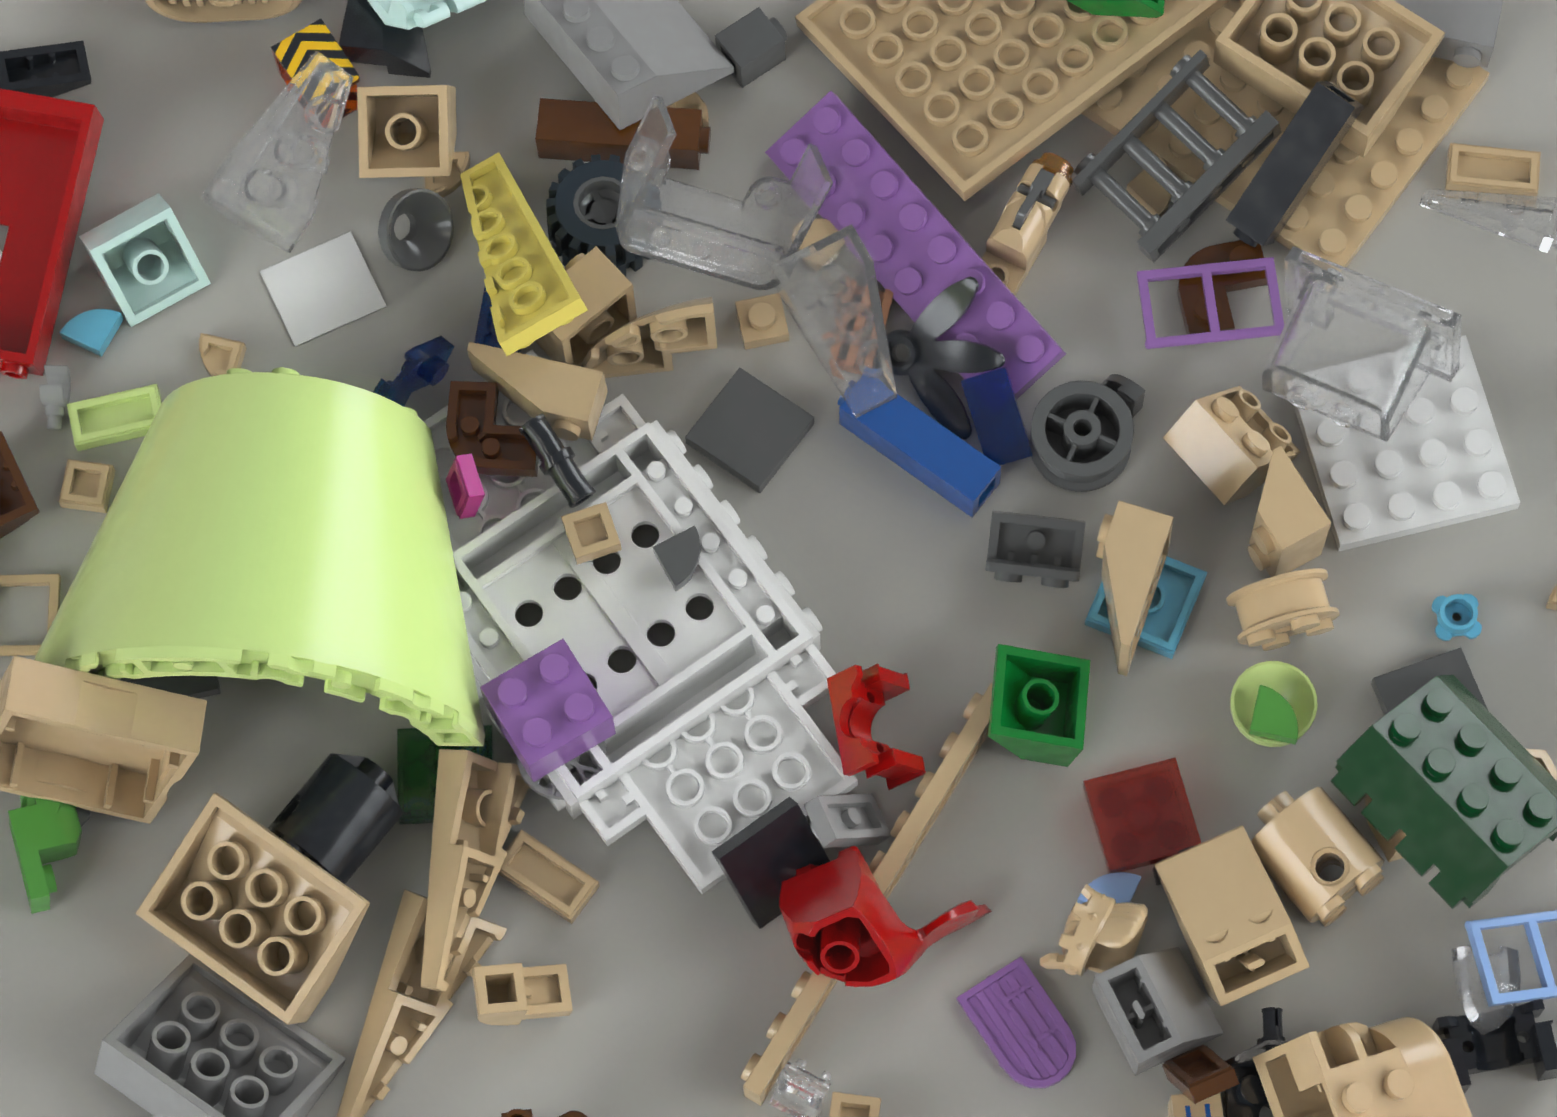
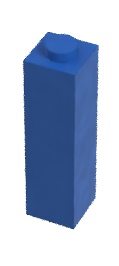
(926, 451)

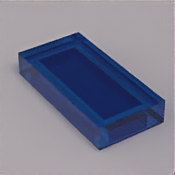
(997, 416)

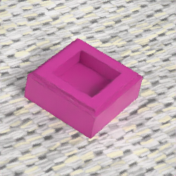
(465, 486)

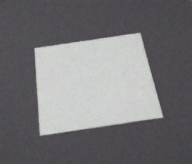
(323, 288)

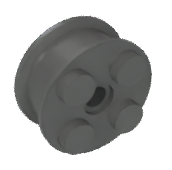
(1076, 460)

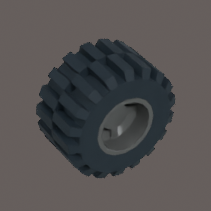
(584, 212)

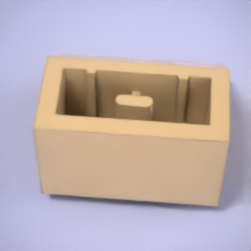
(1229, 442)

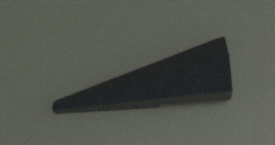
(370, 41)

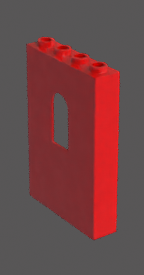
(43, 186)

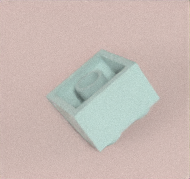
(145, 259)

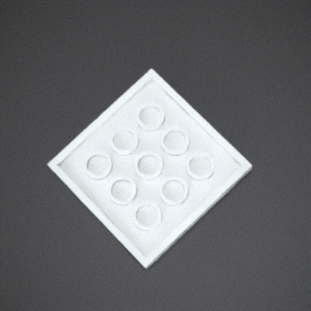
(1430, 474)

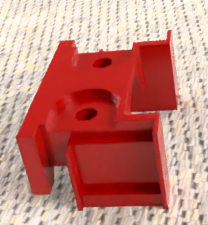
(854, 703)

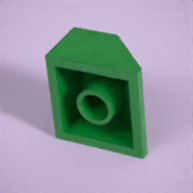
(1039, 704)

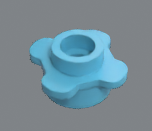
(1460, 604)

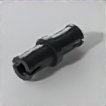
(557, 460)

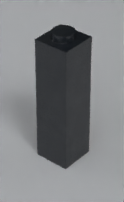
(1294, 164)

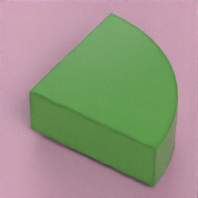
(1273, 717)

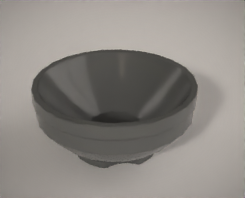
(429, 230)

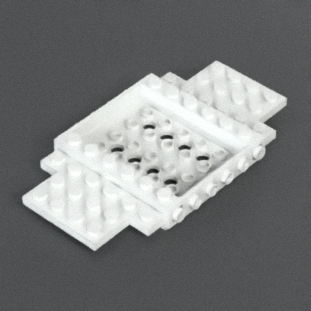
(701, 725)

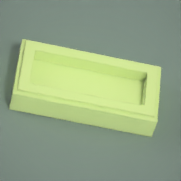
(113, 417)

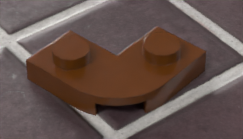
(1191, 289)
(473, 429)

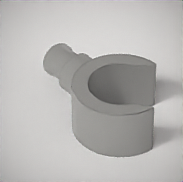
(55, 394)

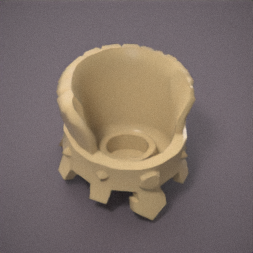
(1098, 935)

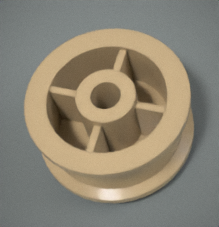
(1283, 608)

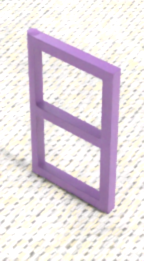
(1206, 271)

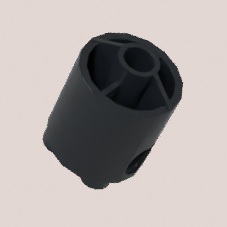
(340, 814)

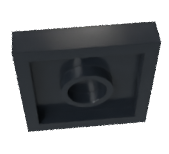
(766, 856)

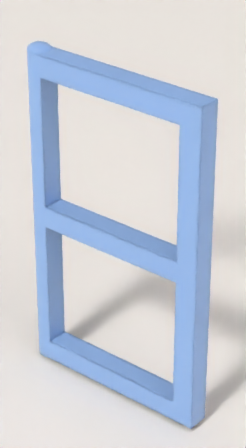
(1530, 921)

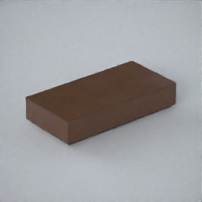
(1200, 1073)

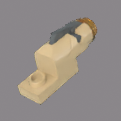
(1026, 219)

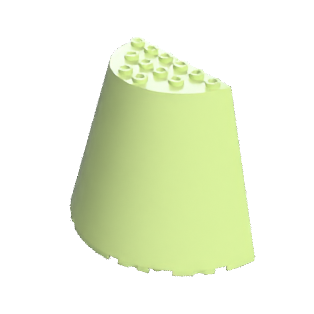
(280, 541)

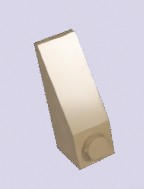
(561, 391)

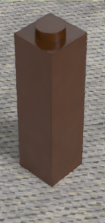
(583, 129)

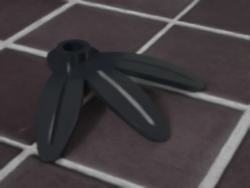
(947, 355)

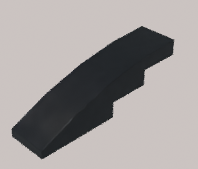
(45, 69)

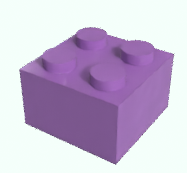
(548, 710)

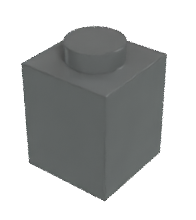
(752, 45)

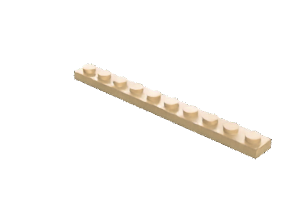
(887, 869)

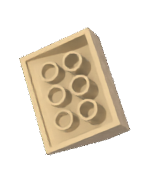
(1358, 45)
(255, 911)

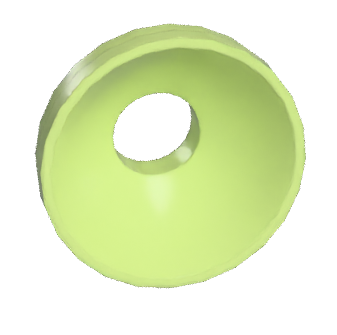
(1285, 680)

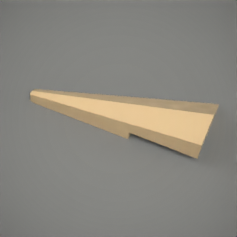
(472, 818)
(401, 1010)

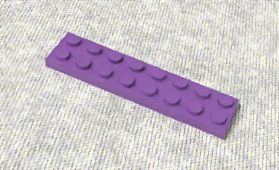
(912, 241)

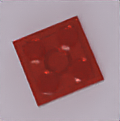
(1141, 815)

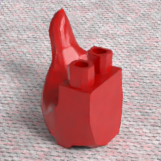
(849, 927)

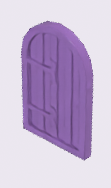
(1021, 1026)

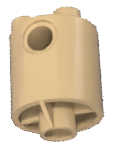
(1306, 838)

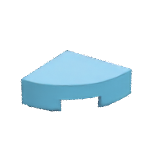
(93, 329)

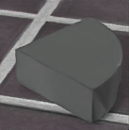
(1128, 390)
(679, 556)

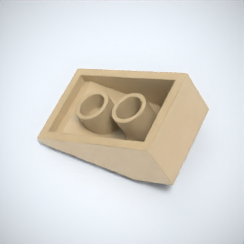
(1133, 556)

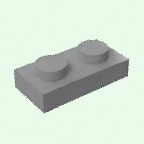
(846, 820)

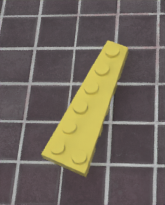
(521, 268)

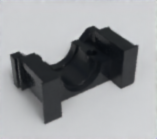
(1501, 1046)

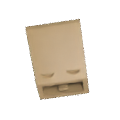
(1231, 916)

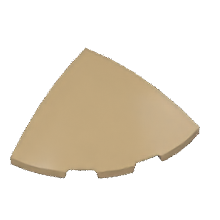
(651, 340)

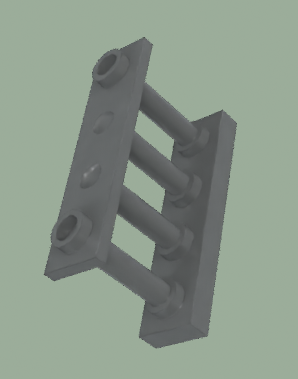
(1188, 198)

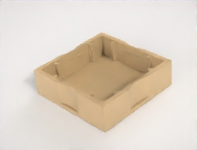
(94, 739)

